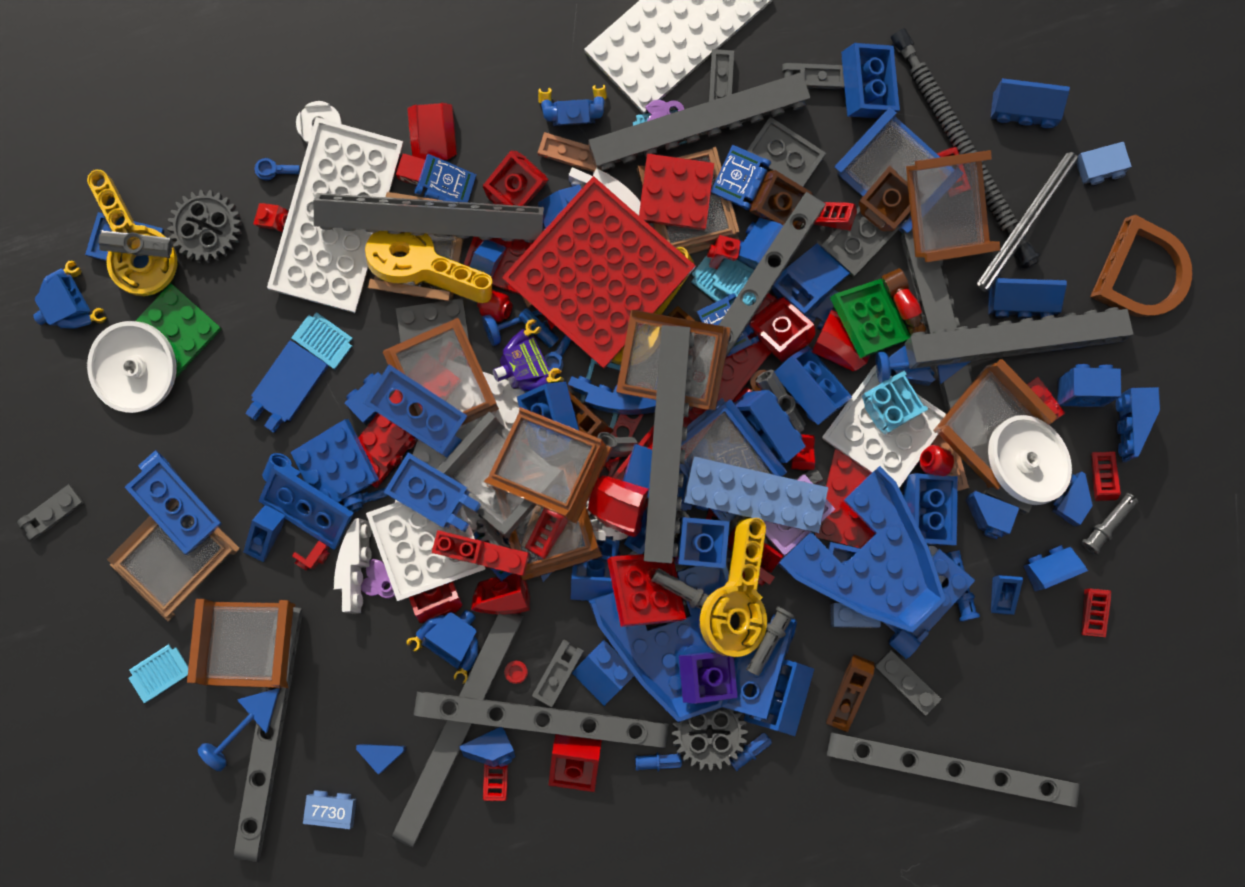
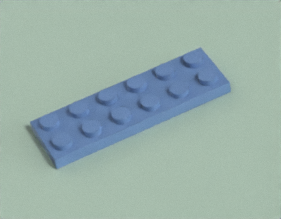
(755, 494)

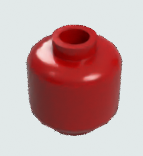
(498, 306)
(936, 460)

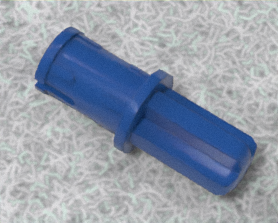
(546, 334)
(751, 750)
(658, 761)

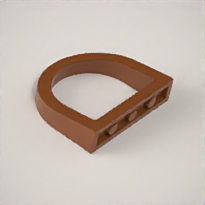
(1136, 225)

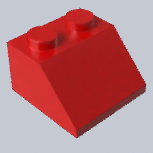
(574, 762)

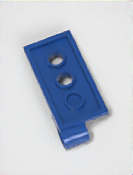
(434, 425)
(156, 488)
(287, 492)
(958, 582)
(767, 681)

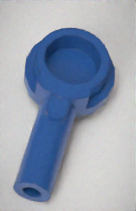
(267, 169)
(554, 359)
(355, 502)

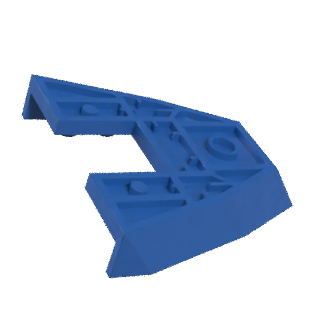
(889, 575)
(655, 651)

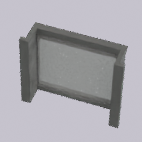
(472, 464)

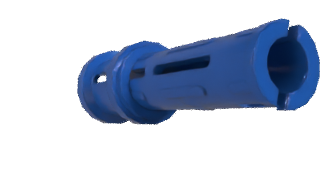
(965, 602)

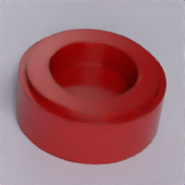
(516, 672)

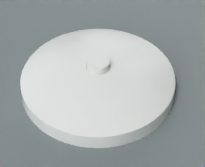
(131, 366)
(1029, 460)

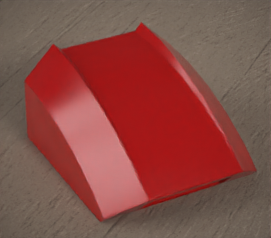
(432, 130)
(514, 181)
(782, 328)
(836, 344)
(618, 504)
(501, 596)
(436, 602)

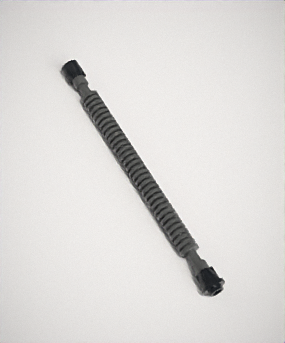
(904, 45)

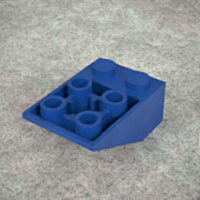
(810, 279)
(1137, 413)

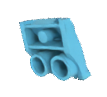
(893, 403)

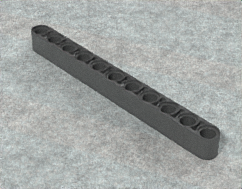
(455, 732)

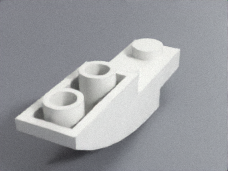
(622, 192)
(351, 558)

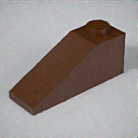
(587, 419)
(851, 692)

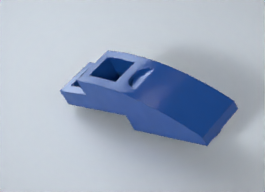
(604, 400)

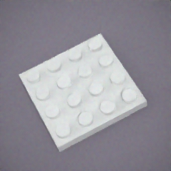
(865, 444)
(406, 549)

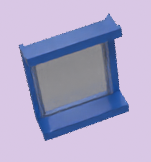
(883, 145)
(728, 439)

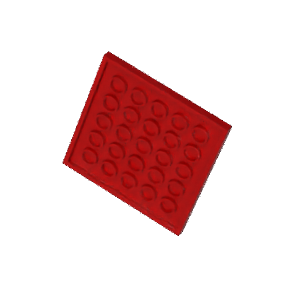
(596, 269)

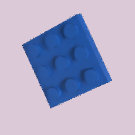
(335, 462)

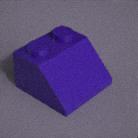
(707, 677)

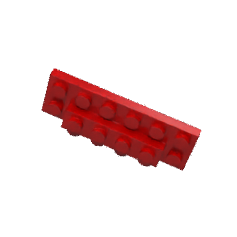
(385, 443)

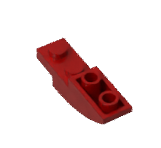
(480, 553)

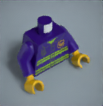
(524, 363)

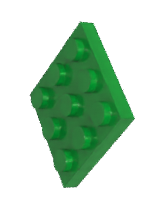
(870, 318)
(181, 323)

